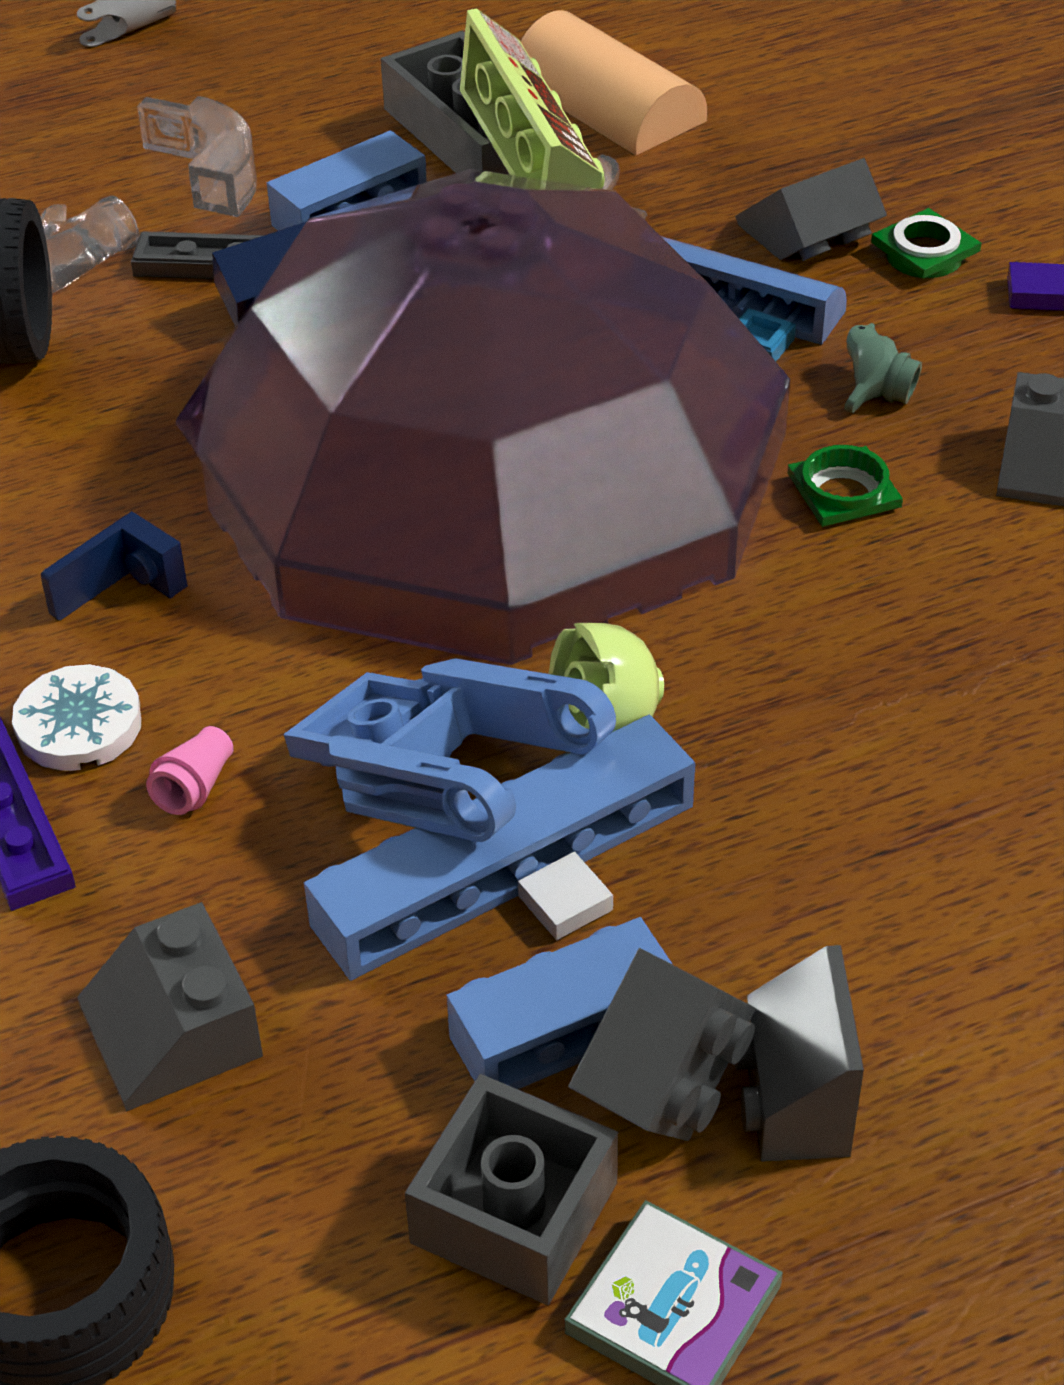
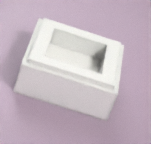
(565, 895)

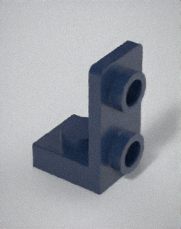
(122, 548)

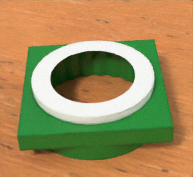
(925, 261)
(850, 463)

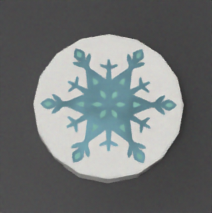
(77, 717)

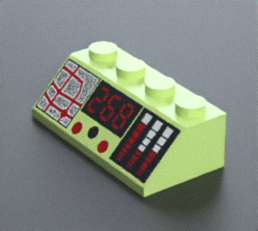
(520, 109)

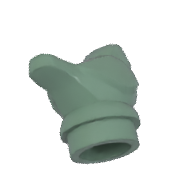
(879, 368)

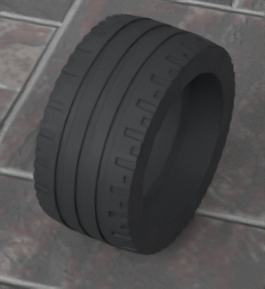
(23, 283)
(114, 1325)

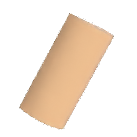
(612, 84)

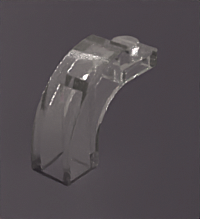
(216, 140)

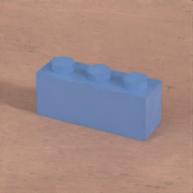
(345, 179)
(544, 1010)

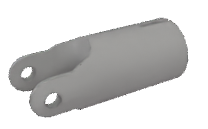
(121, 17)

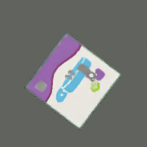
(673, 1301)

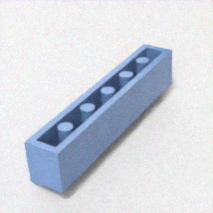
(435, 881)

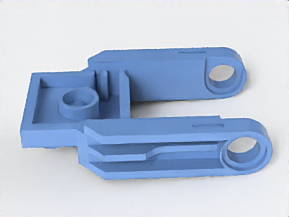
(398, 734)

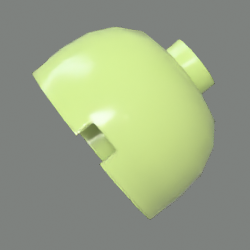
(613, 662)

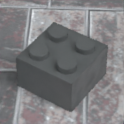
(664, 1048)
(512, 1188)

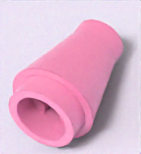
(188, 772)

